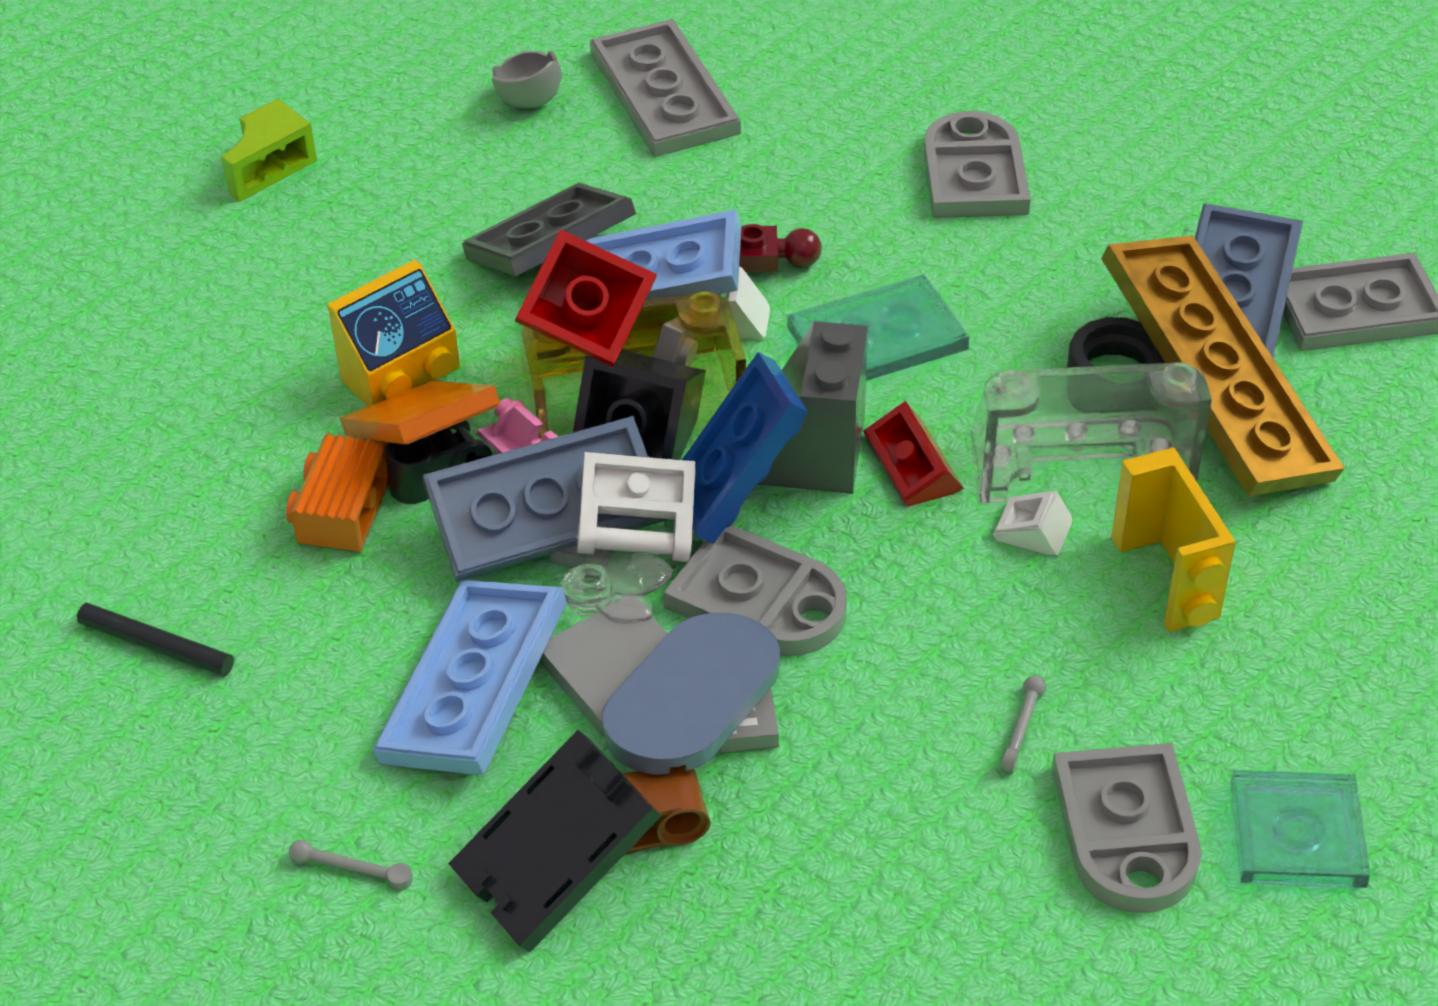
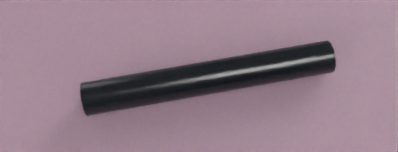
(155, 639)

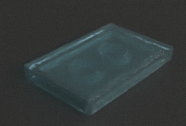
(904, 323)

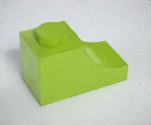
(272, 148)

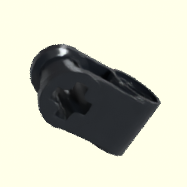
(432, 453)

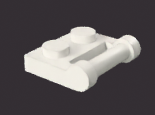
(636, 489)

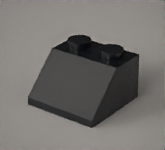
(654, 391)

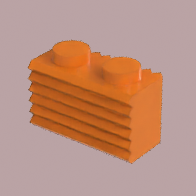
(339, 493)

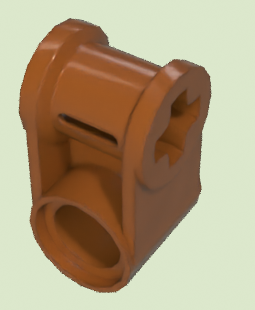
(679, 802)

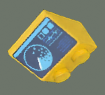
(392, 335)

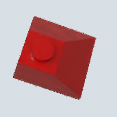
(586, 298)

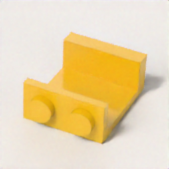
(1166, 505)

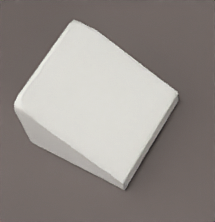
(749, 309)
(1035, 523)

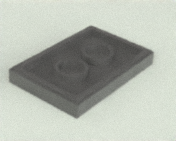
(528, 235)

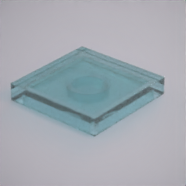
(1299, 829)

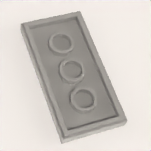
(664, 87)

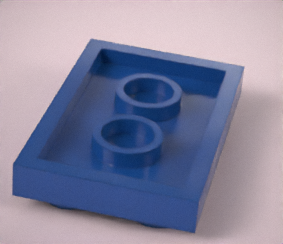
(741, 444)

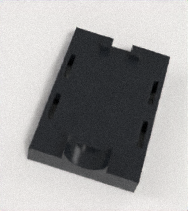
(554, 840)

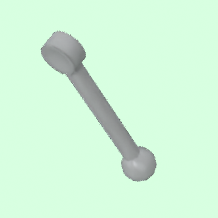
(1033, 687)
(398, 875)

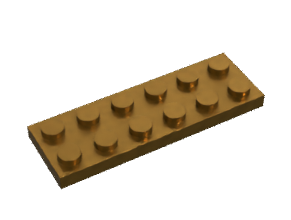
(1198, 322)

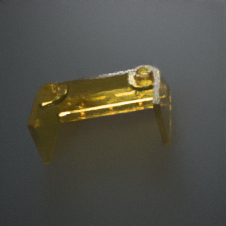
(698, 313)

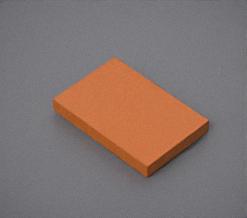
(420, 411)

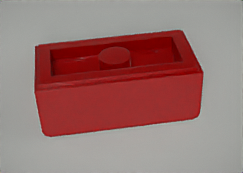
(911, 456)

